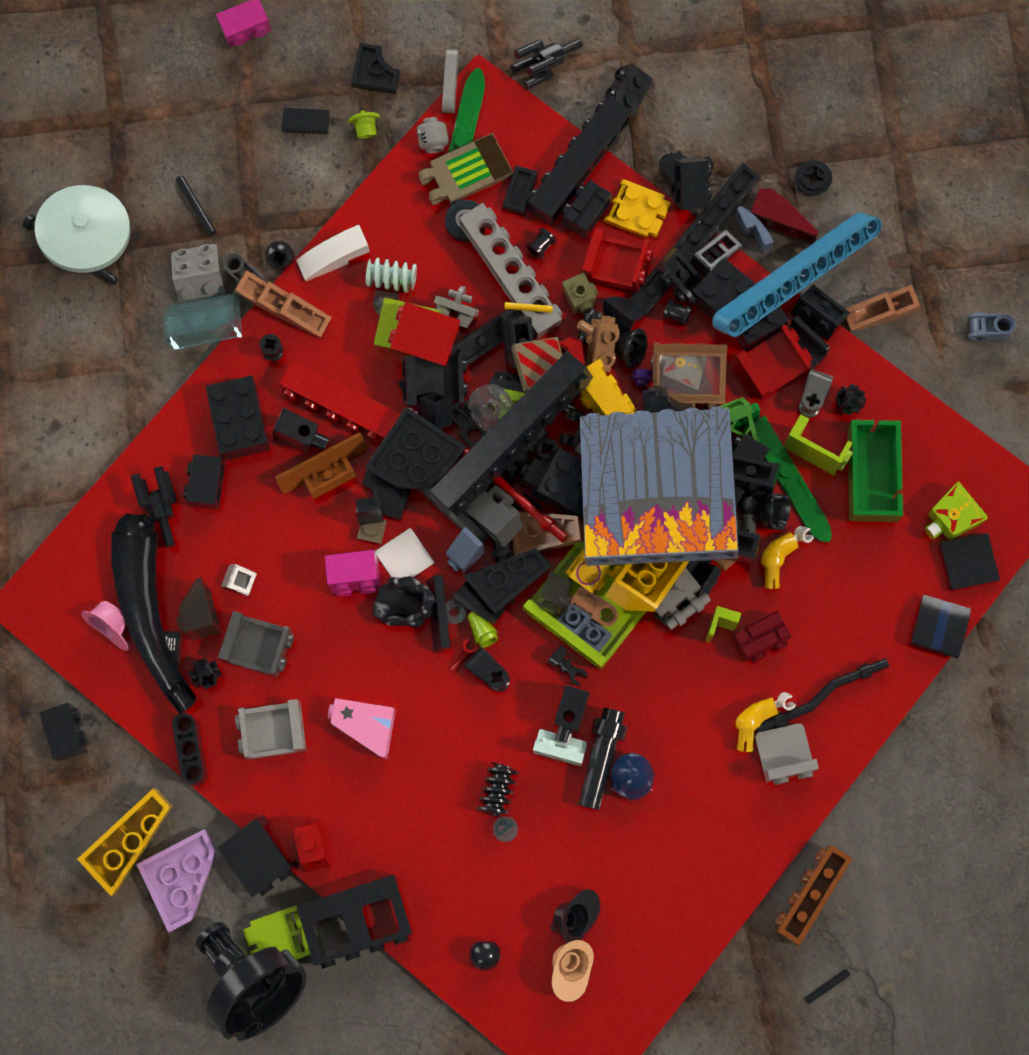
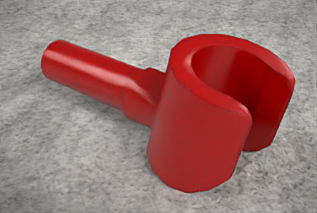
(463, 655)

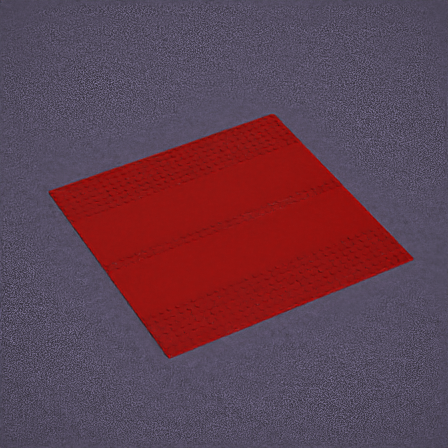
(668, 868)

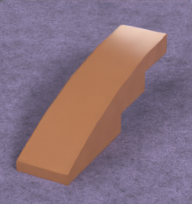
(282, 304)

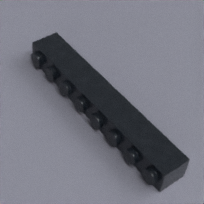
(512, 434)

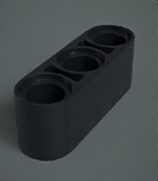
(182, 739)

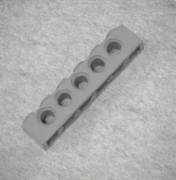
(484, 217)

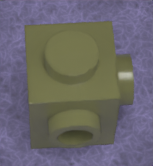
(580, 293)

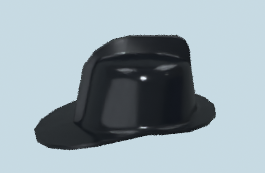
(576, 917)

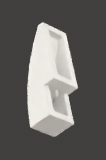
(333, 253)

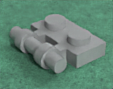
(682, 590)

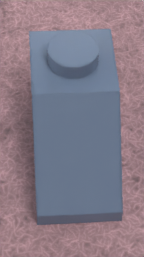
(464, 551)

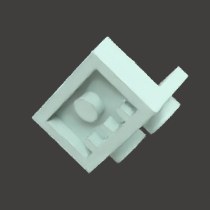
(551, 748)

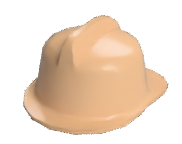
(571, 969)

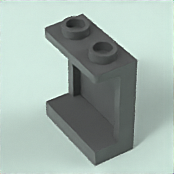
(256, 644)

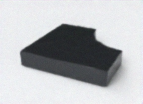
(373, 72)
(392, 497)

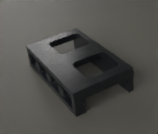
(350, 906)

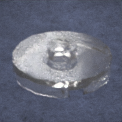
(480, 404)

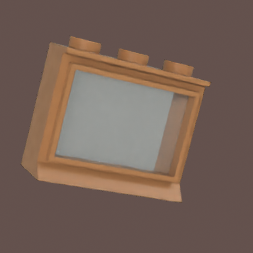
(691, 372)

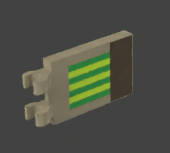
(466, 170)

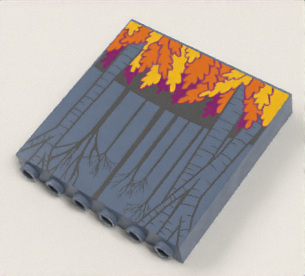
(658, 487)

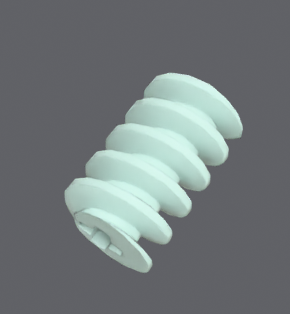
(391, 275)

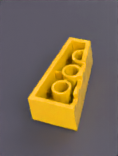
(604, 394)
(122, 845)

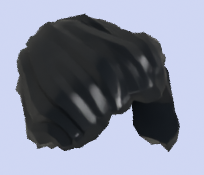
(403, 602)

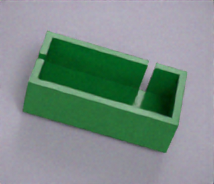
(875, 471)

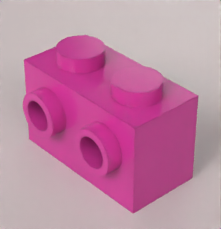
(244, 22)

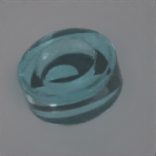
(505, 829)

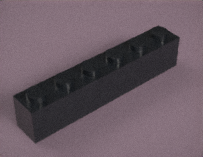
(579, 160)

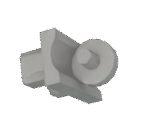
(465, 312)

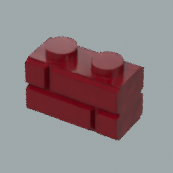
(762, 636)

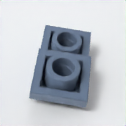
(584, 627)

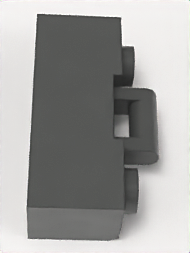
(497, 520)

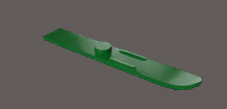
(468, 110)
(793, 483)

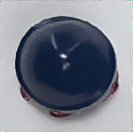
(632, 777)

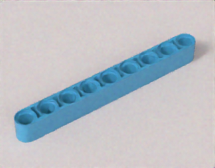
(796, 274)

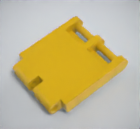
(638, 210)

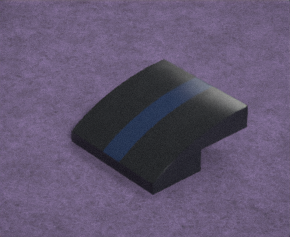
(940, 626)

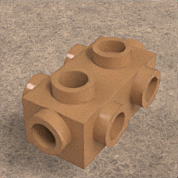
(601, 340)

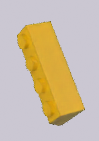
(644, 584)

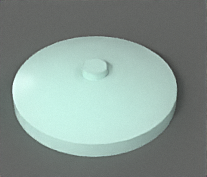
(82, 228)

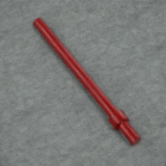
(547, 523)

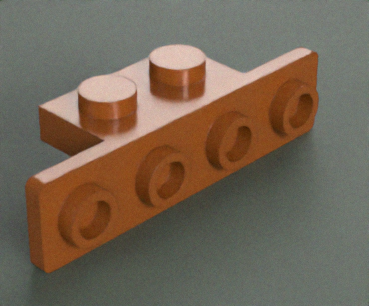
(325, 469)

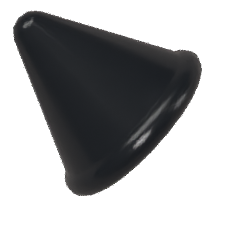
(632, 347)

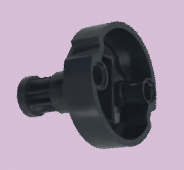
(253, 987)

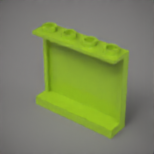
(620, 629)

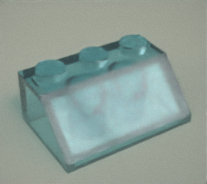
(203, 321)

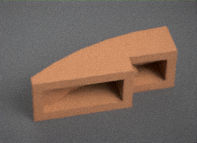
(883, 309)

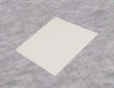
(404, 555)

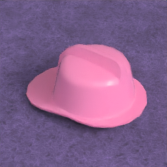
(109, 621)

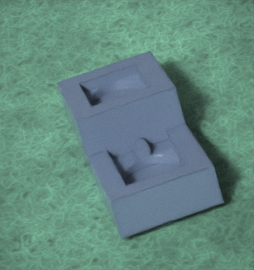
(751, 225)

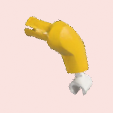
(777, 550)
(754, 715)

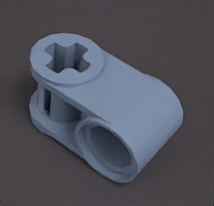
(984, 327)

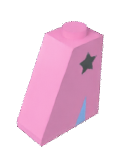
(365, 723)

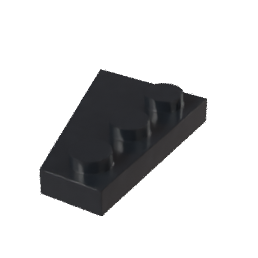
(507, 579)

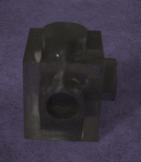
(556, 594)

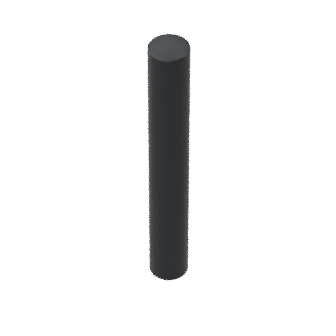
(196, 206)

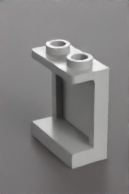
(271, 730)

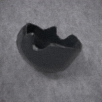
(774, 511)

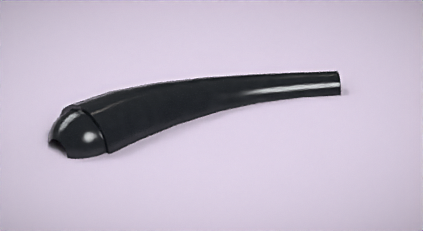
(135, 578)

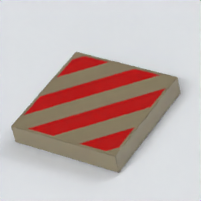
(535, 359)

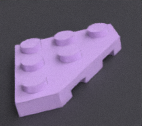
(178, 878)

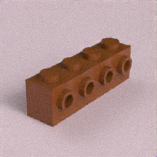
(813, 894)

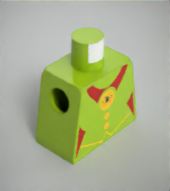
(955, 514)

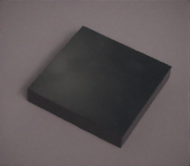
(969, 561)

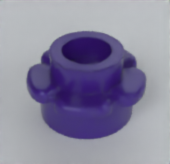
(642, 377)

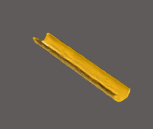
(528, 307)

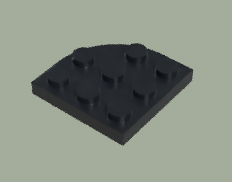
(415, 453)

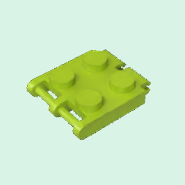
(279, 932)

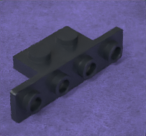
(706, 577)

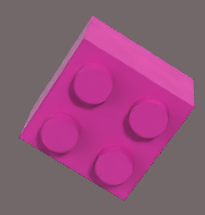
(353, 572)

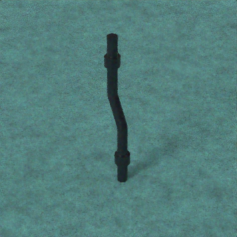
(863, 672)

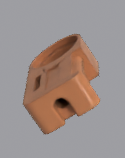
(593, 604)

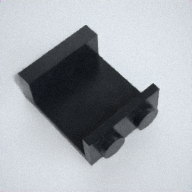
(425, 377)
(256, 858)

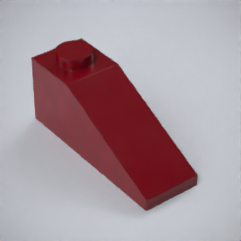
(781, 216)

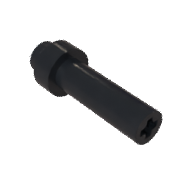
(608, 732)

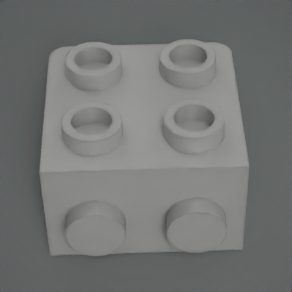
(197, 272)
(785, 754)

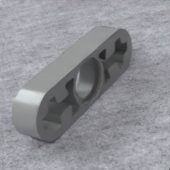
(450, 81)

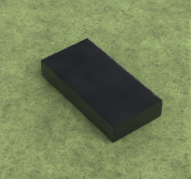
(305, 121)
(519, 190)

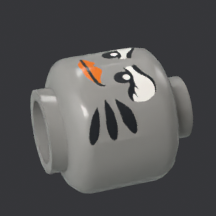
(432, 135)

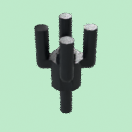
(542, 60)
(157, 502)

